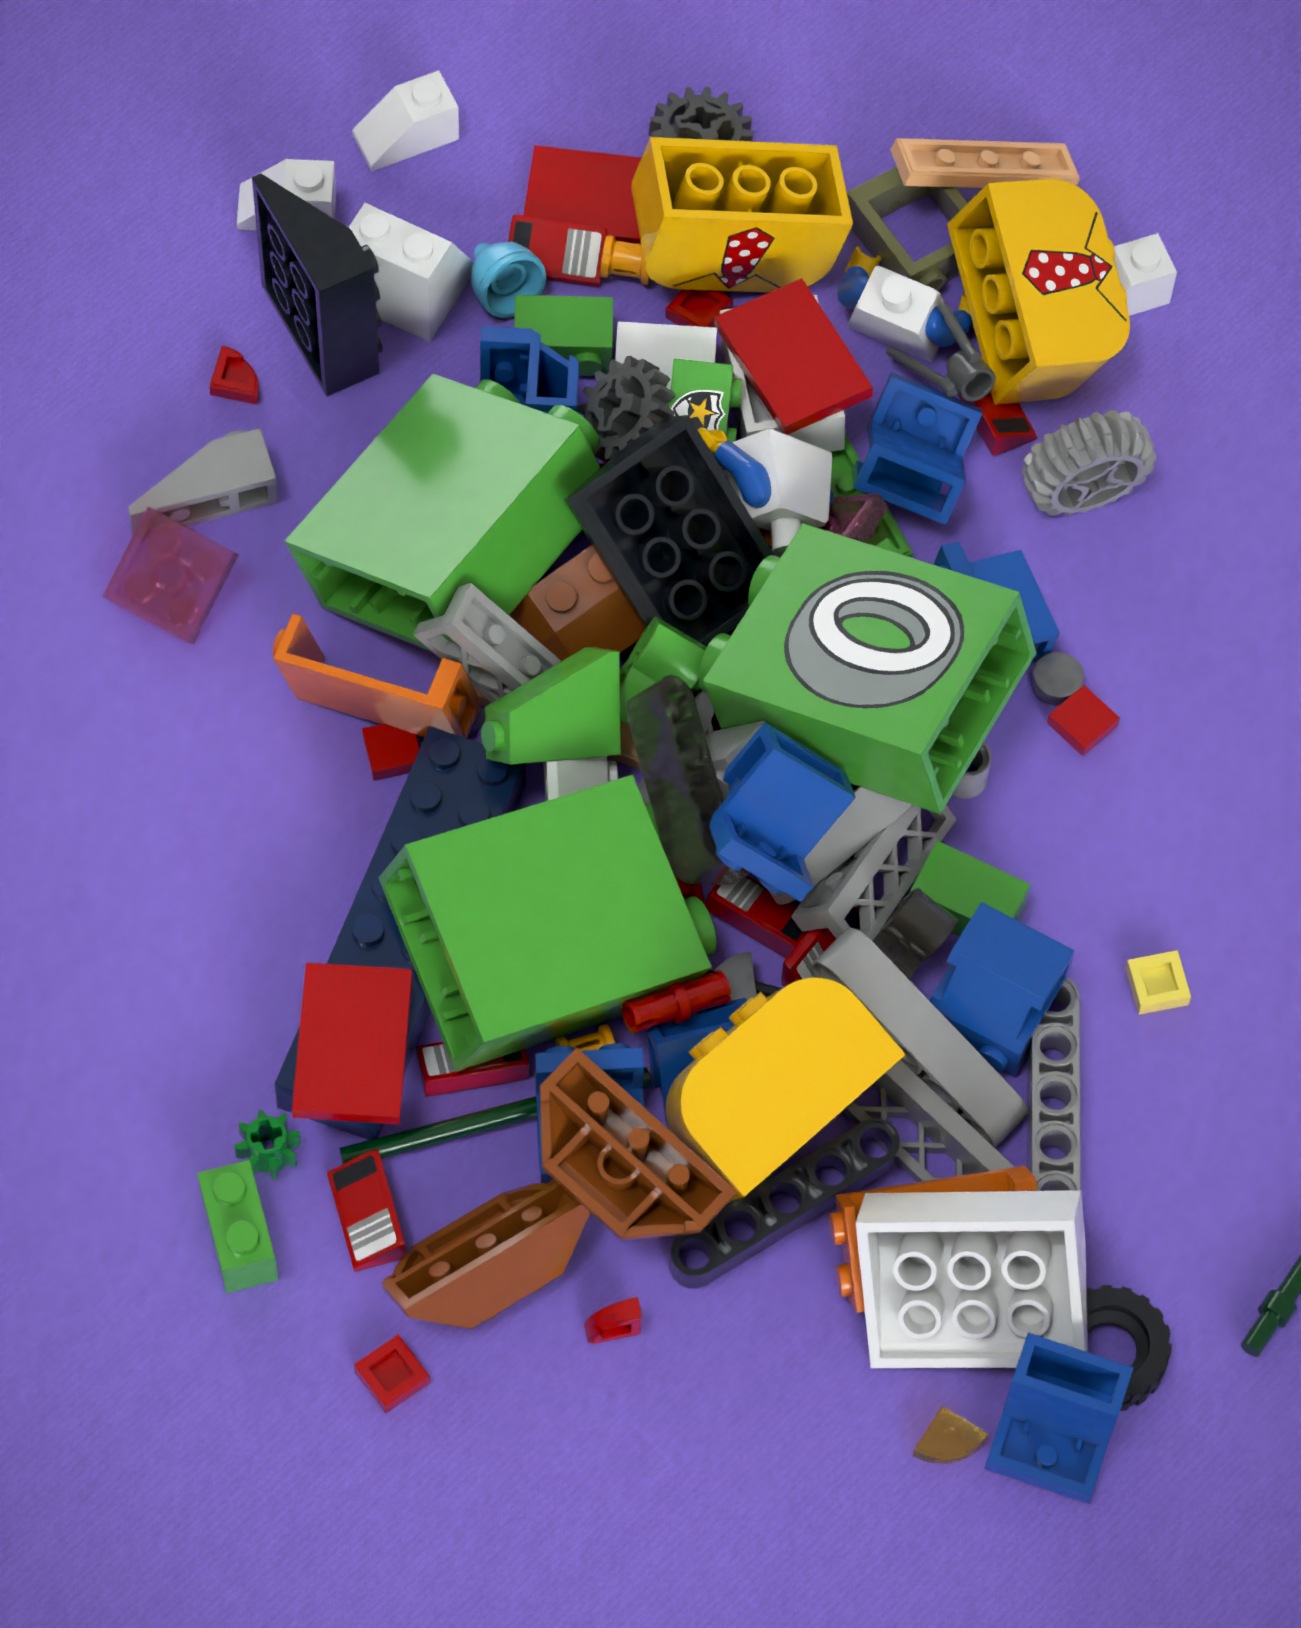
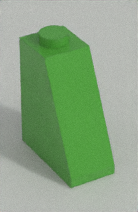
(560, 713)

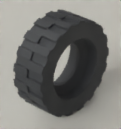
(1145, 1326)

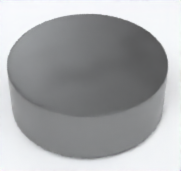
(1057, 677)

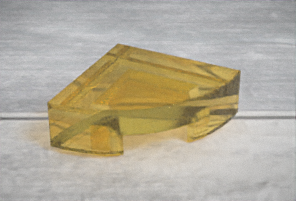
(949, 1439)

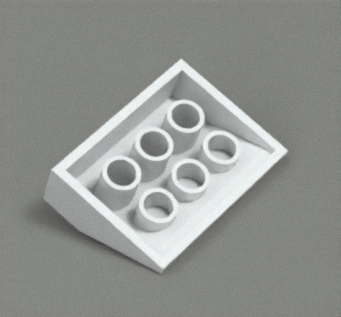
(970, 1275)

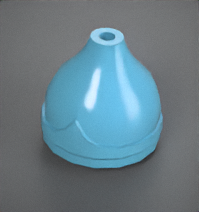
(503, 272)

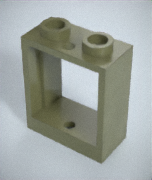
(887, 194)

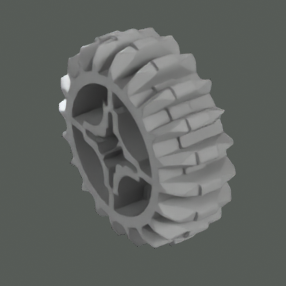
(1088, 463)

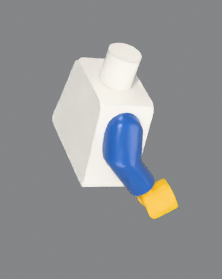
(897, 308)
(777, 480)

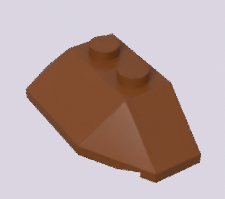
(579, 609)
(622, 1157)
(489, 1256)

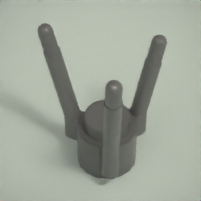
(965, 369)

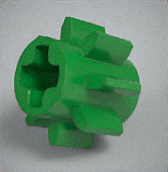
(268, 1129)

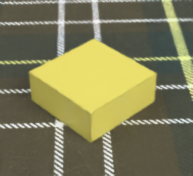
(1158, 982)

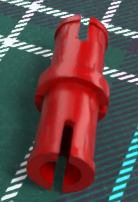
(676, 1002)

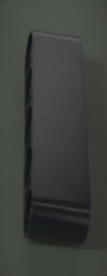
(796, 1180)

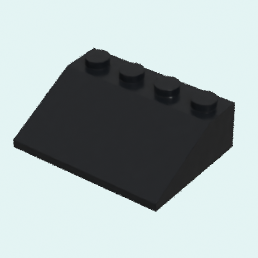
(319, 285)
(673, 531)

